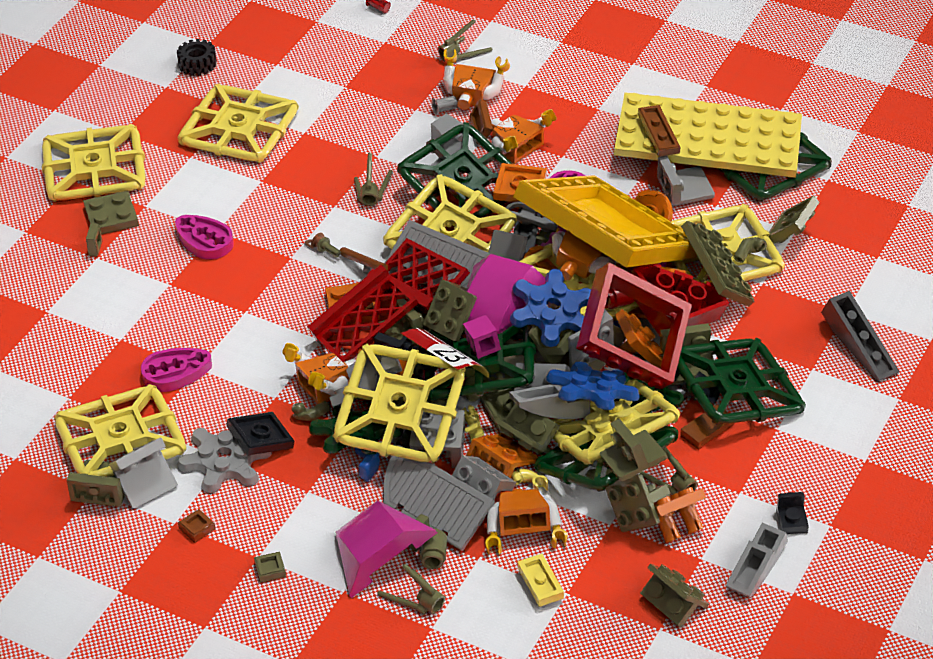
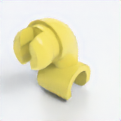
(473, 420)
(526, 476)

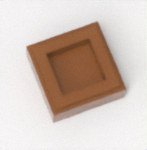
(196, 525)

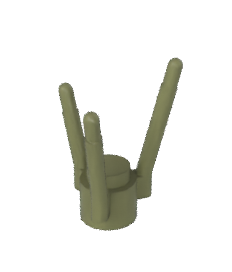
(452, 43)
(369, 192)
(680, 480)
(428, 597)

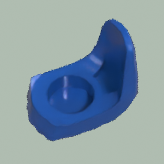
(369, 465)

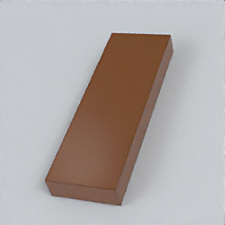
(659, 130)

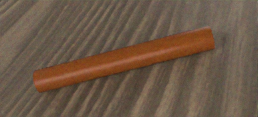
(360, 258)

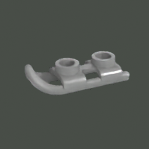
(528, 217)

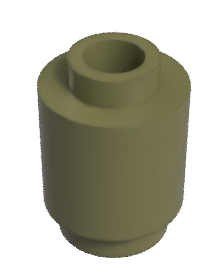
(434, 551)

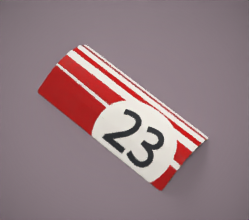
(442, 350)

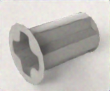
(444, 104)

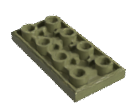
(718, 263)

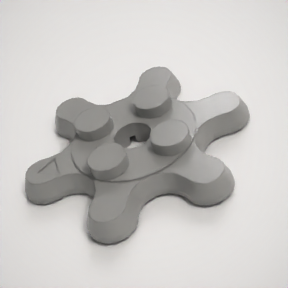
(218, 468)

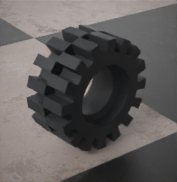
(196, 57)

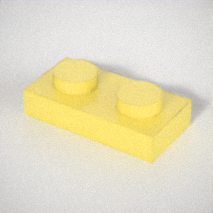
(540, 580)

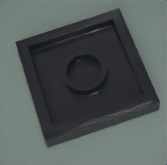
(260, 433)

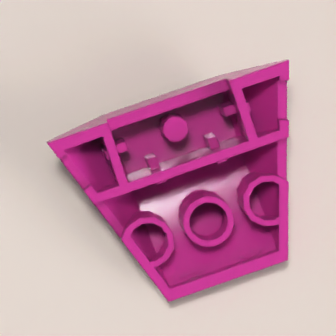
(492, 285)
(375, 539)

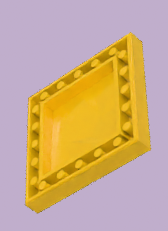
(606, 219)

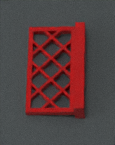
(425, 295)
(353, 305)

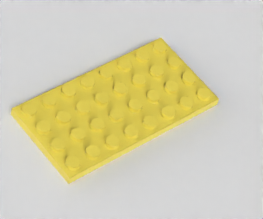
(715, 135)

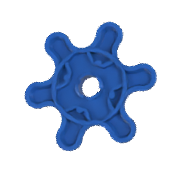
(547, 319)
(592, 385)

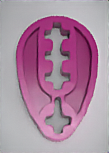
(193, 232)
(185, 358)

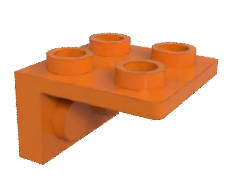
(501, 452)

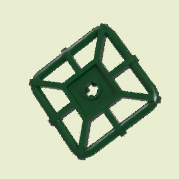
(816, 158)
(461, 161)
(492, 363)
(739, 380)
(569, 475)

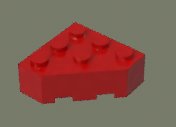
(705, 300)

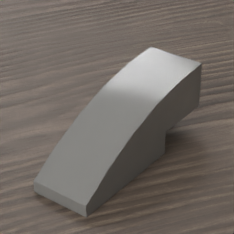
(545, 402)
(757, 560)

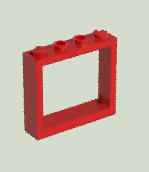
(648, 294)

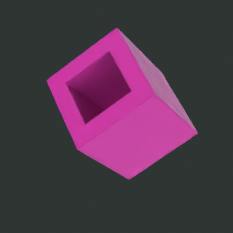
(481, 336)

